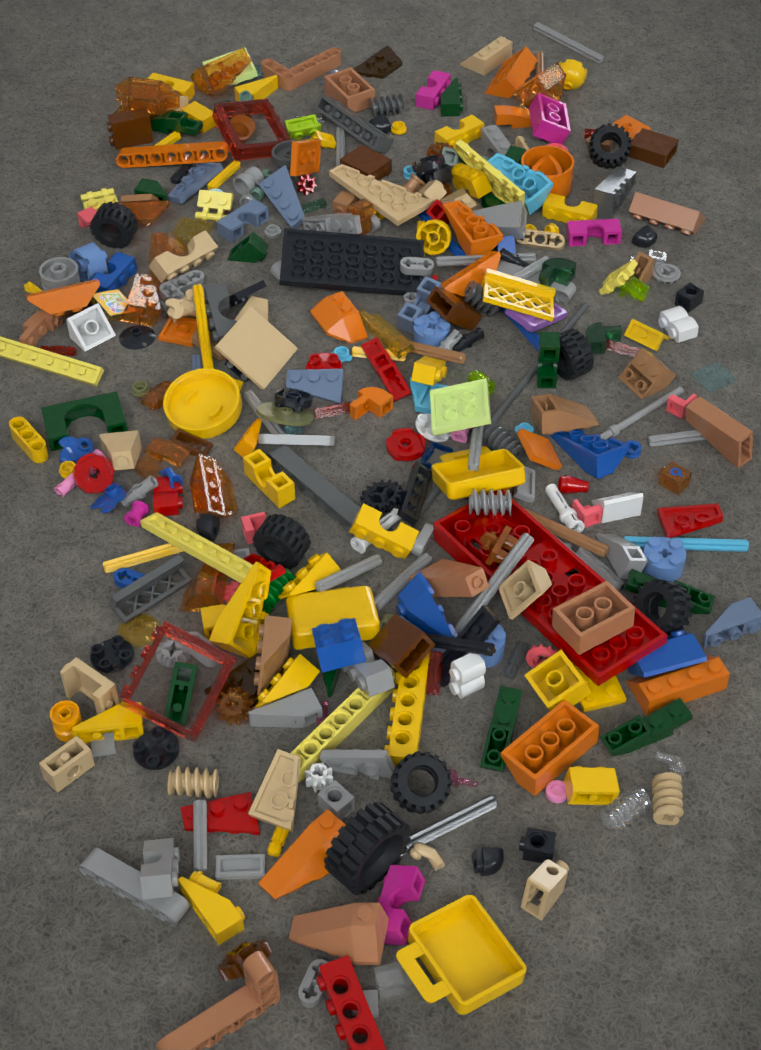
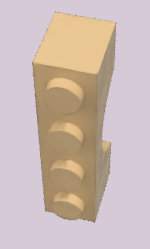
(168, 265)

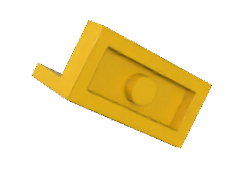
(645, 335)

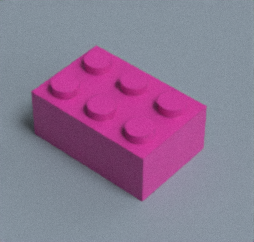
(549, 119)

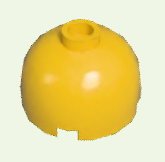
(574, 74)
(435, 236)

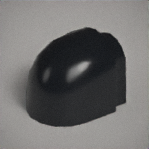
(381, 123)
(645, 237)
(208, 526)
(487, 860)

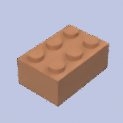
(349, 89)
(593, 617)

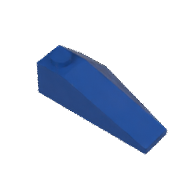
(591, 452)
(419, 608)

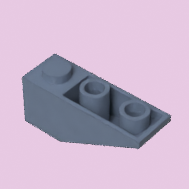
(737, 620)

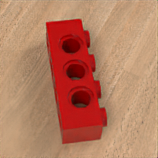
(342, 973)

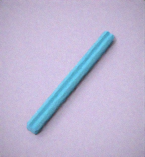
(700, 544)

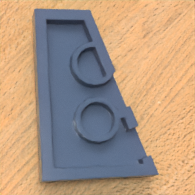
(320, 383)

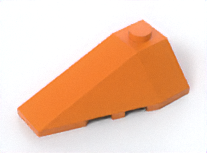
(471, 230)
(304, 858)

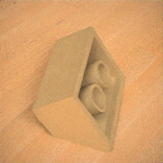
(489, 56)

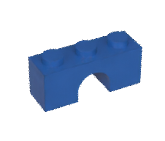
(120, 270)

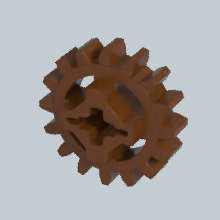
(233, 964)

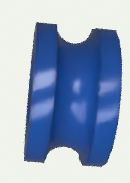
(635, 446)

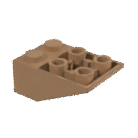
(559, 414)
(273, 649)

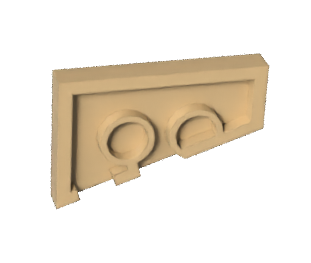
(278, 792)

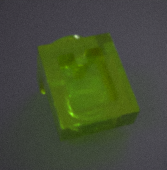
(635, 288)

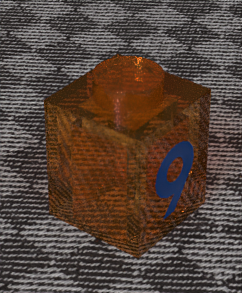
(674, 478)

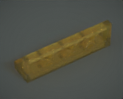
(386, 333)

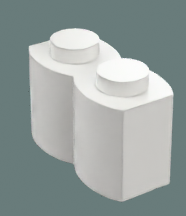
(678, 324)
(467, 675)

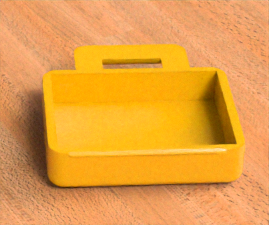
(496, 471)
(329, 607)
(463, 956)

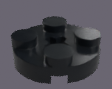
(428, 163)
(294, 399)

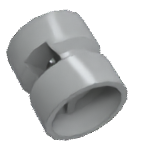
(247, 181)

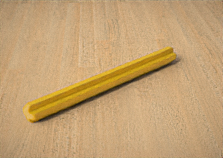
(202, 323)

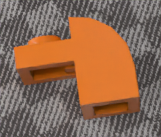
(373, 400)

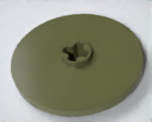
(284, 415)

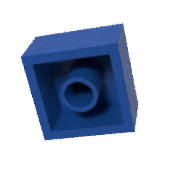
(338, 644)

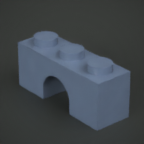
(232, 226)
(419, 307)

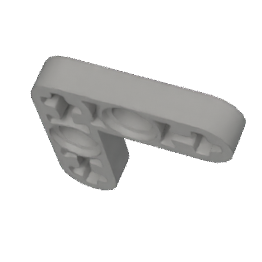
(176, 291)

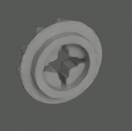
(672, 272)
(163, 655)

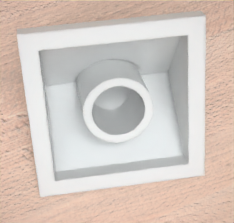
(89, 327)
(620, 506)

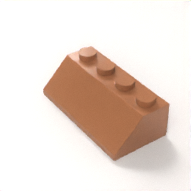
(666, 213)

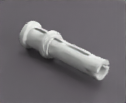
(567, 515)
(386, 522)

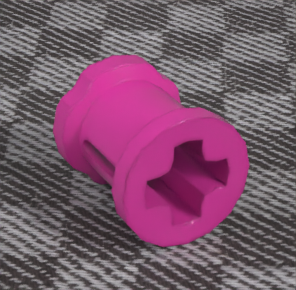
(136, 514)

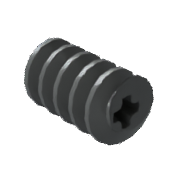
(386, 105)
(475, 293)
(497, 438)

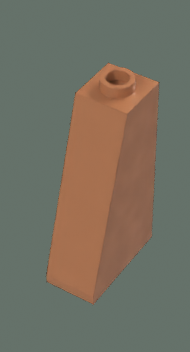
(721, 431)
(454, 579)

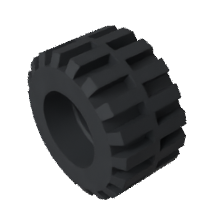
(609, 133)
(114, 225)
(574, 355)
(281, 541)
(677, 604)
(435, 768)

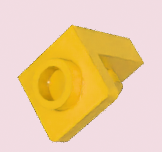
(327, 140)

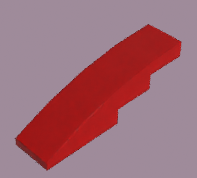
(385, 369)

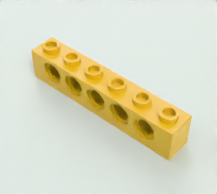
(408, 711)

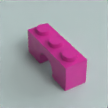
(430, 96)
(606, 229)
(400, 886)

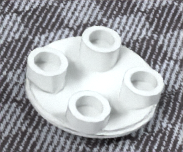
(424, 427)

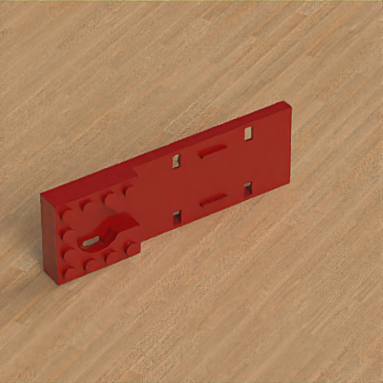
(600, 662)

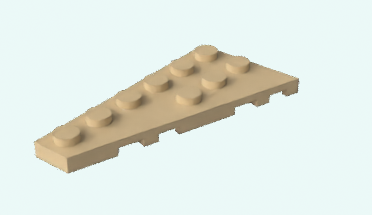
(387, 198)

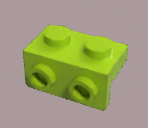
(302, 126)

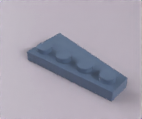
(197, 178)
(282, 194)

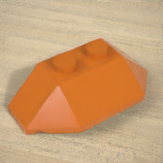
(475, 271)
(65, 298)
(339, 318)

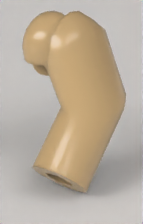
(428, 852)

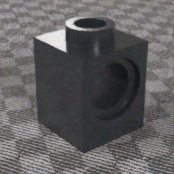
(689, 297)
(539, 837)

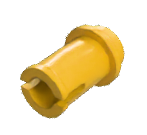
(204, 881)

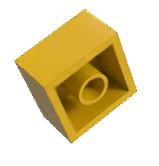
(557, 680)

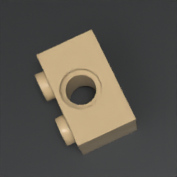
(67, 764)

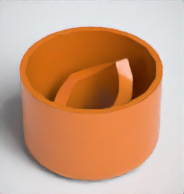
(555, 164)

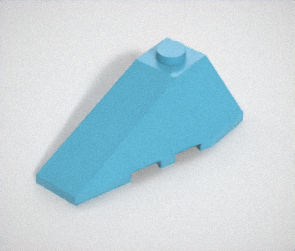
(533, 183)

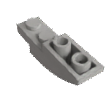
(334, 223)

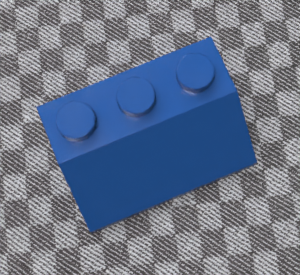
(678, 652)

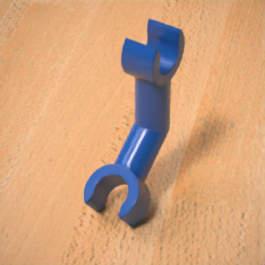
(172, 476)

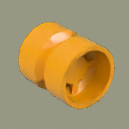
(63, 717)

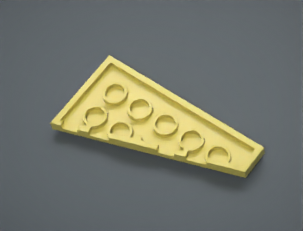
(500, 185)

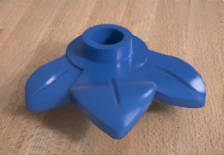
(73, 450)
(113, 494)

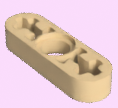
(553, 236)

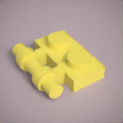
(106, 194)
(213, 200)
(618, 277)

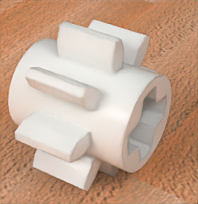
(318, 776)

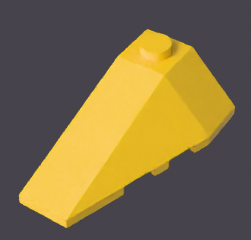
(240, 620)

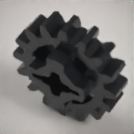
(383, 496)

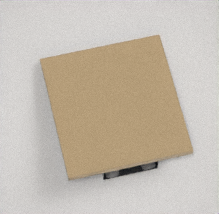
(255, 349)

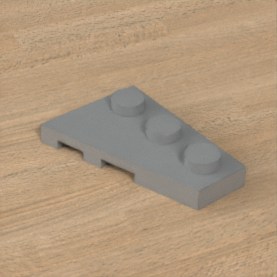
(369, 762)

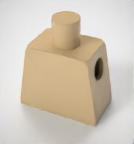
(550, 879)

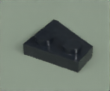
(241, 295)

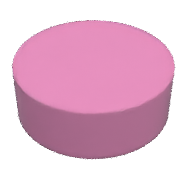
(556, 791)

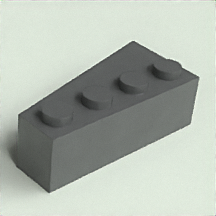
(613, 191)

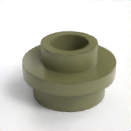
(139, 389)

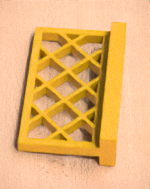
(514, 287)

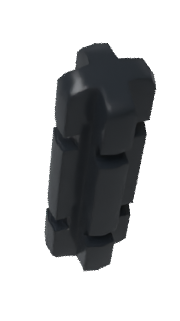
(182, 171)

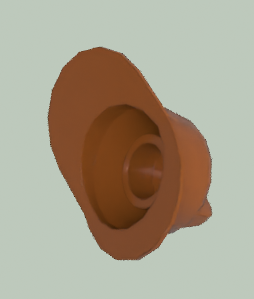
(243, 126)

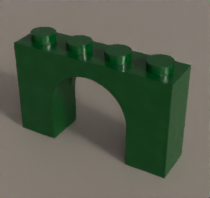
(60, 416)

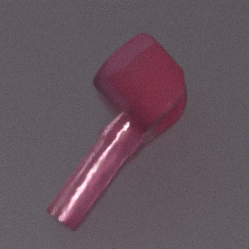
(325, 713)
(460, 781)

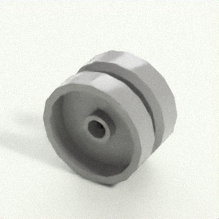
(58, 273)

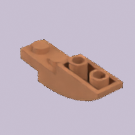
(38, 324)

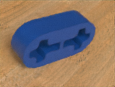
(131, 577)

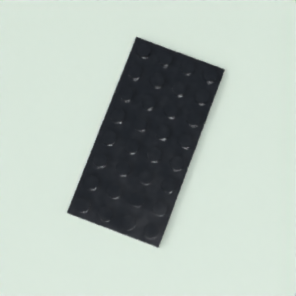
(348, 262)

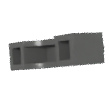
(217, 302)

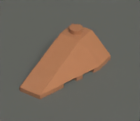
(344, 930)

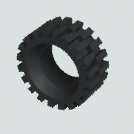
(367, 847)

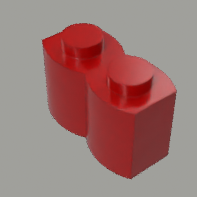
(165, 499)

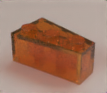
(142, 302)

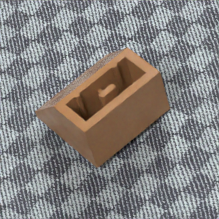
(646, 374)

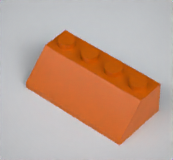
(512, 74)
(683, 683)
(550, 747)

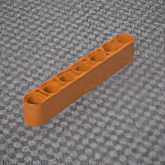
(166, 159)

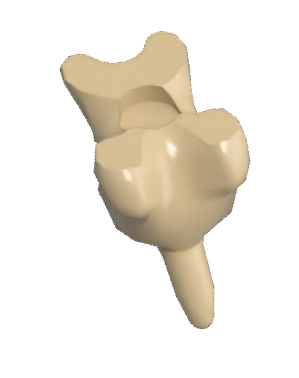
(181, 307)

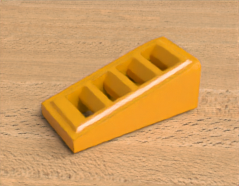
(249, 439)

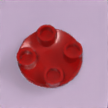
(324, 361)

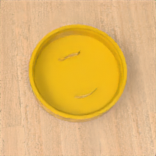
(203, 402)

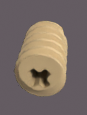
(192, 783)
(667, 798)

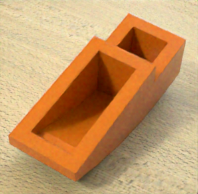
(512, 116)

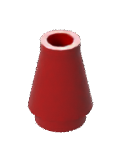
(569, 485)

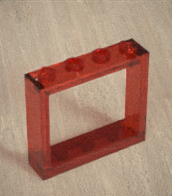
(249, 151)
(199, 646)

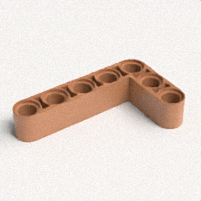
(304, 72)
(231, 1012)

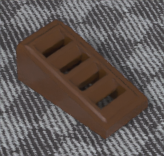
(184, 436)

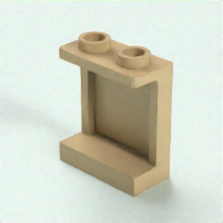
(80, 677)

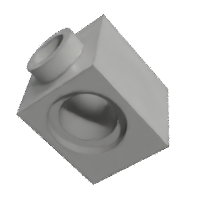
(335, 791)

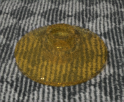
(140, 635)

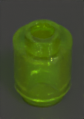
(477, 375)

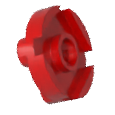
(395, 446)
(96, 463)

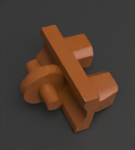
(490, 541)

